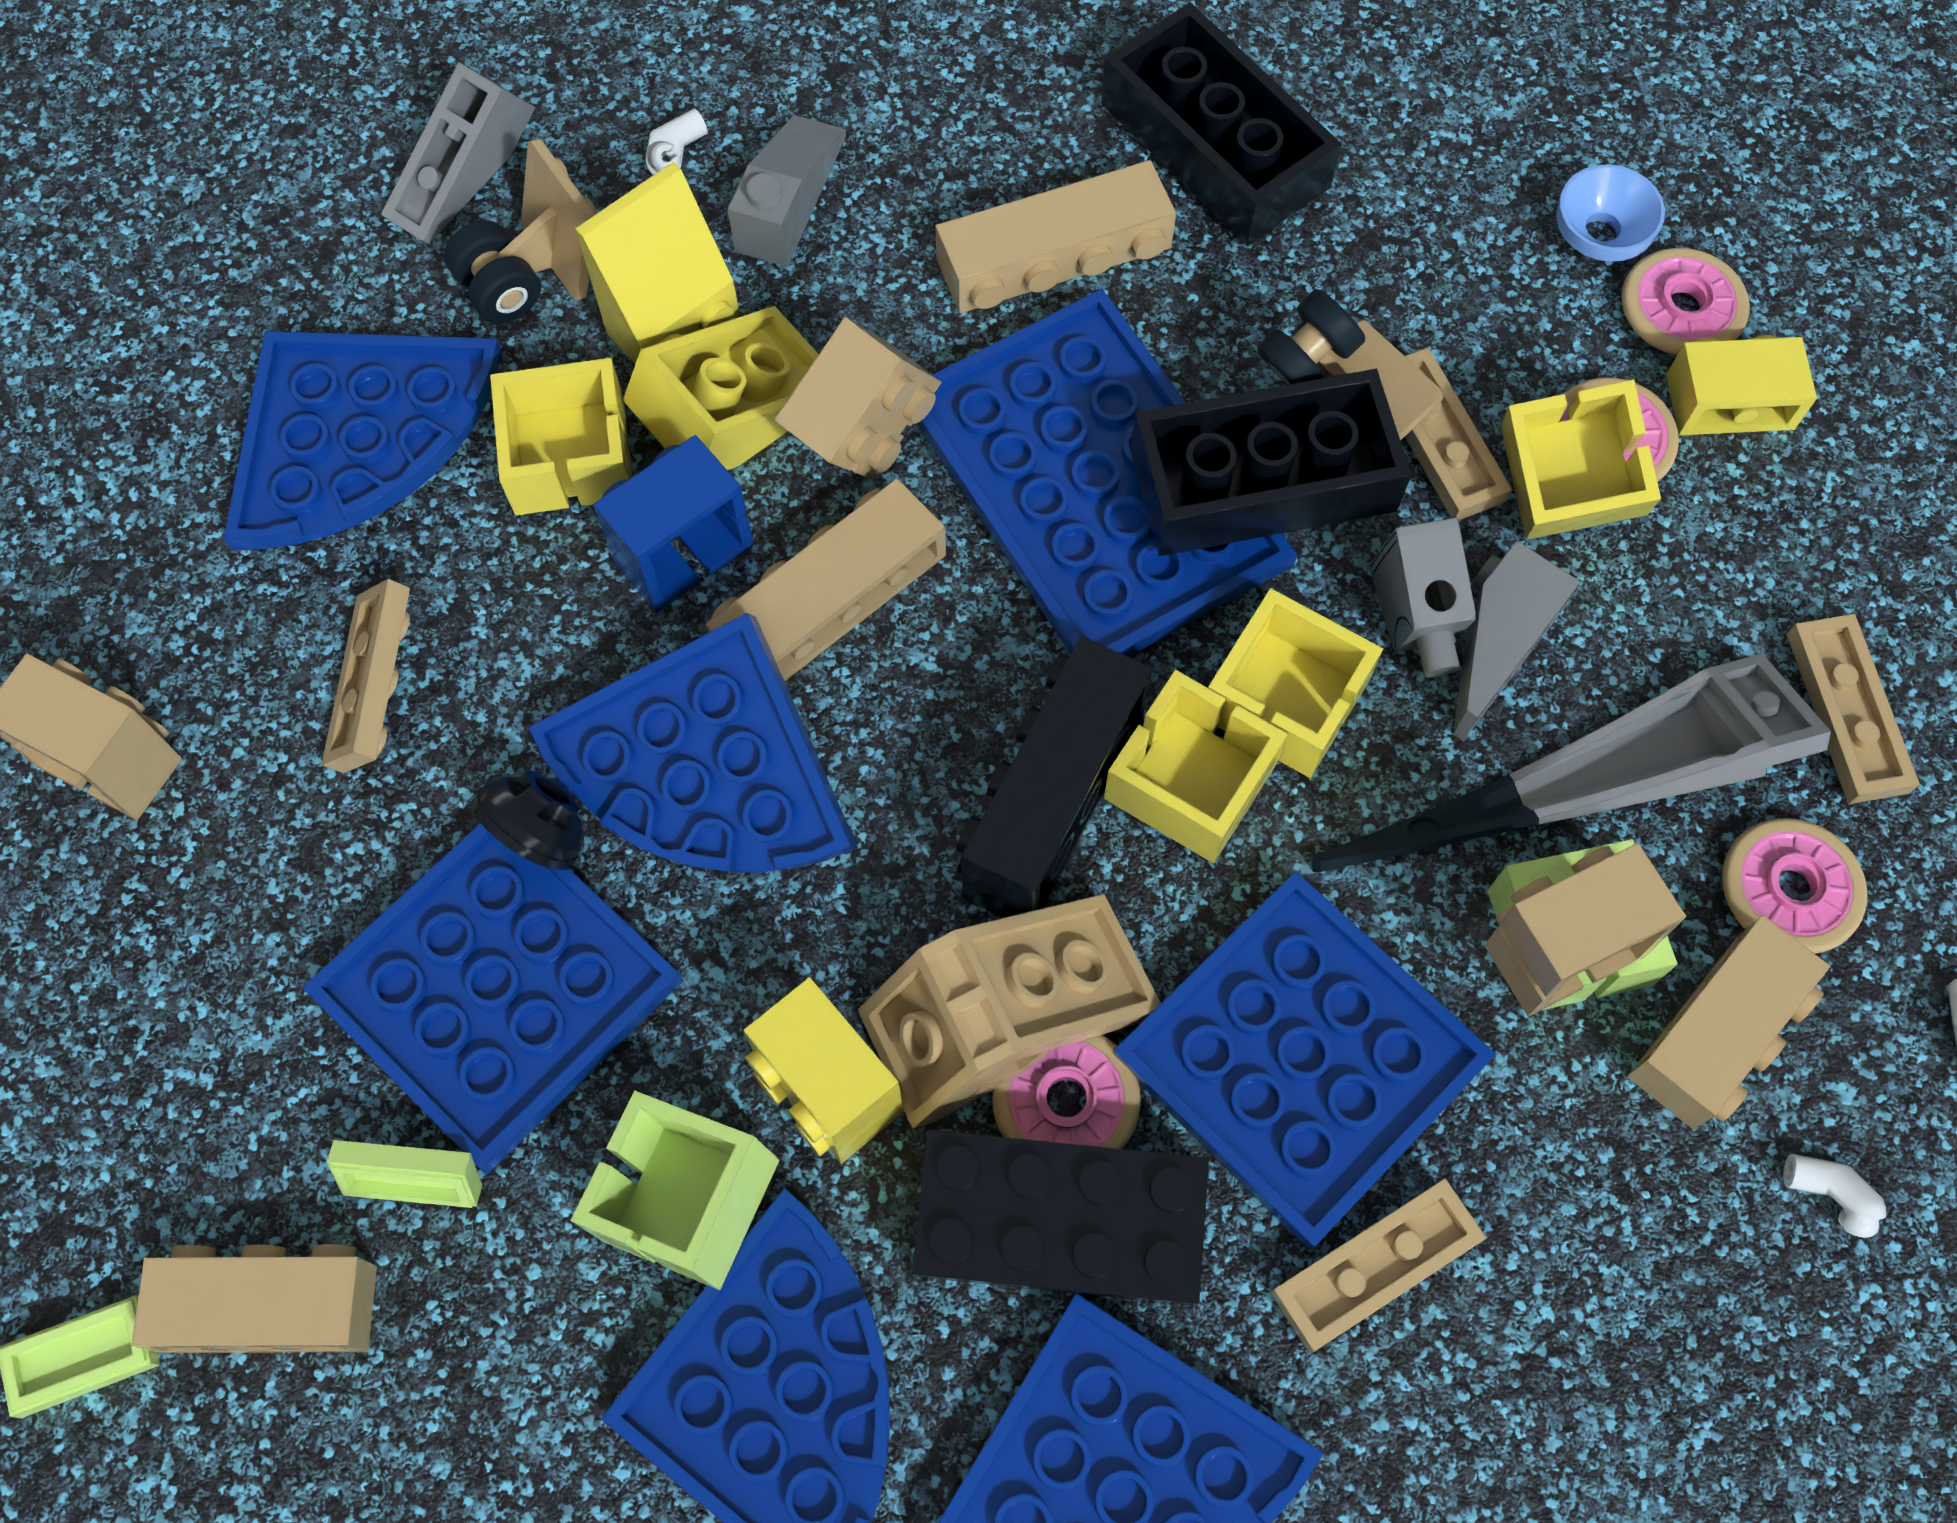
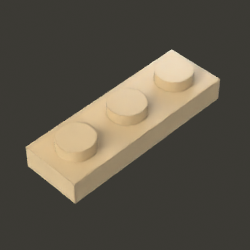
(1454, 450)
(367, 677)
(1854, 707)
(1377, 1265)

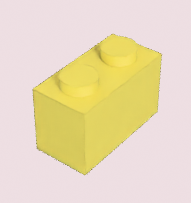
(1740, 385)

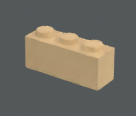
(1731, 1024)
(255, 1301)

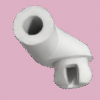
(668, 141)
(1860, 1202)

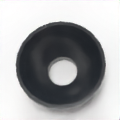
(532, 818)

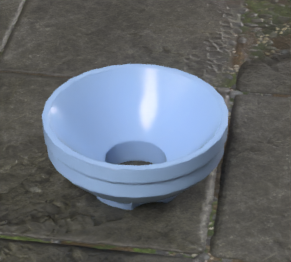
(1616, 198)

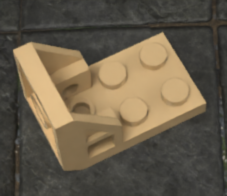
(1000, 999)

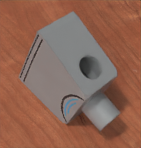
(1425, 592)

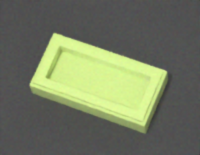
(405, 1173)
(72, 1359)

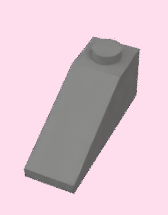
(457, 152)
(783, 189)
(1513, 613)

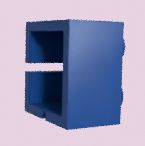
(681, 497)

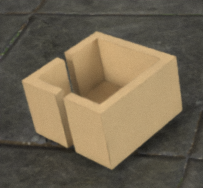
(858, 401)
(85, 734)
(1589, 923)

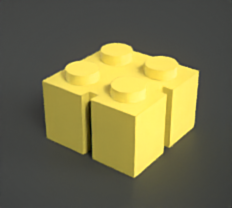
(559, 434)
(1576, 469)
(1296, 676)
(1190, 779)
(824, 1070)

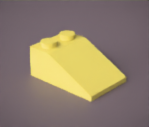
(656, 265)
(721, 384)

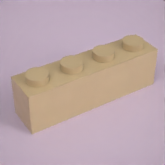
(1055, 236)
(840, 576)

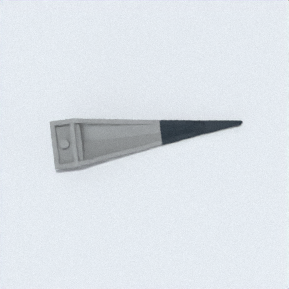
(1692, 738)

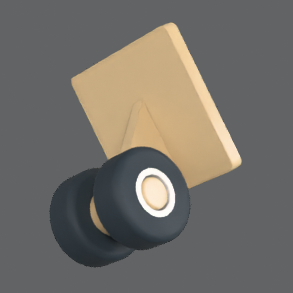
(504, 269)
(1336, 346)

